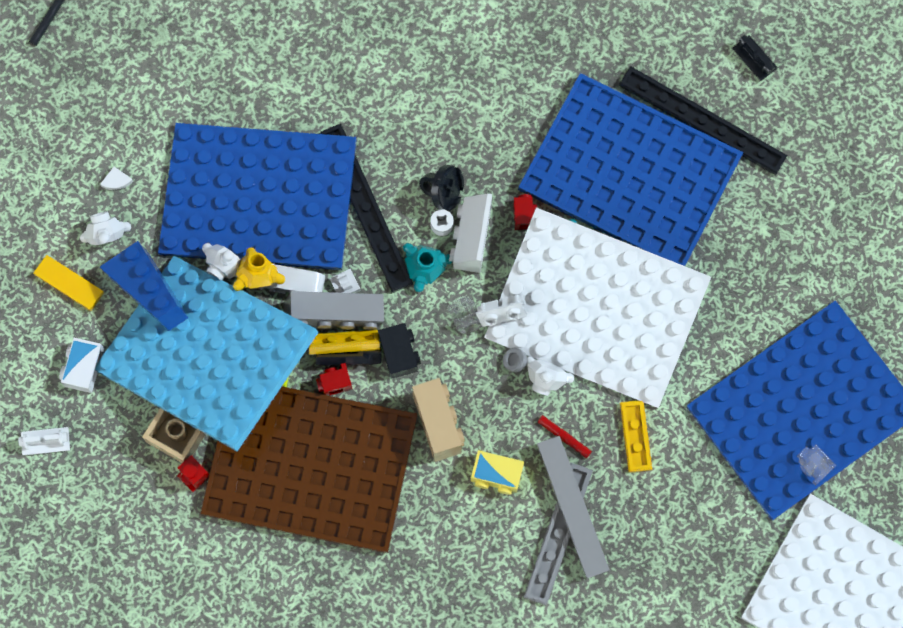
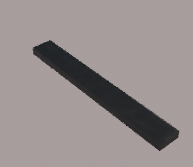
(702, 119)
(375, 225)

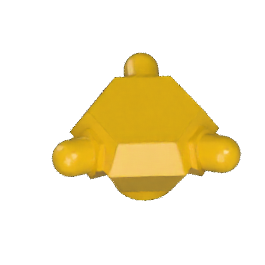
(256, 272)

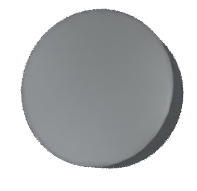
(515, 360)

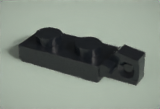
(350, 358)

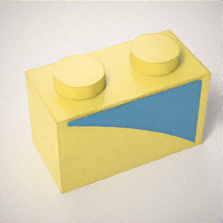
(497, 472)

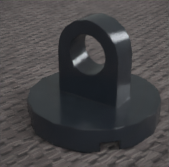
(445, 187)

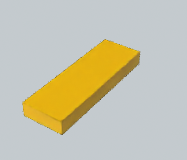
(68, 283)
(345, 342)
(635, 436)

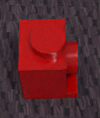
(523, 211)
(334, 381)
(192, 473)

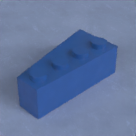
(142, 280)

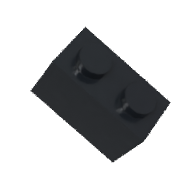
(398, 350)

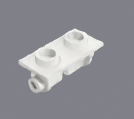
(491, 313)
(45, 441)

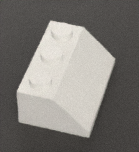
(471, 233)

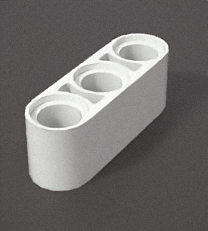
(298, 280)

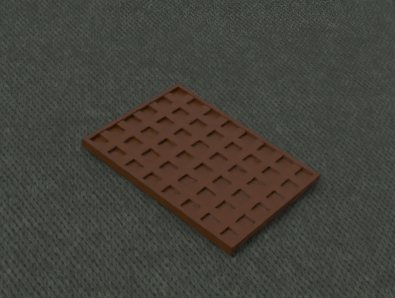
(316, 470)

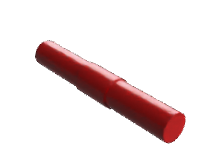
(565, 436)

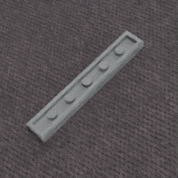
(573, 507)
(553, 546)

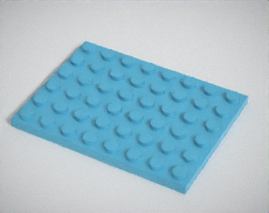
(216, 364)

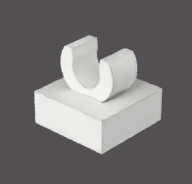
(345, 282)

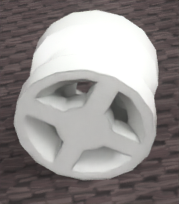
(441, 227)

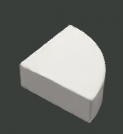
(116, 180)

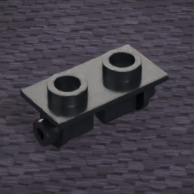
(754, 57)

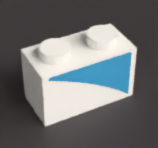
(81, 365)

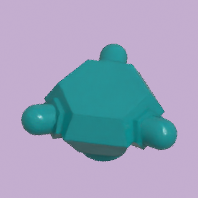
(424, 264)

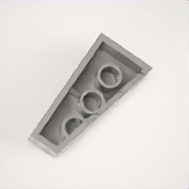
(336, 310)

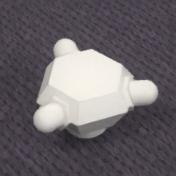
(104, 229)
(221, 261)
(546, 376)

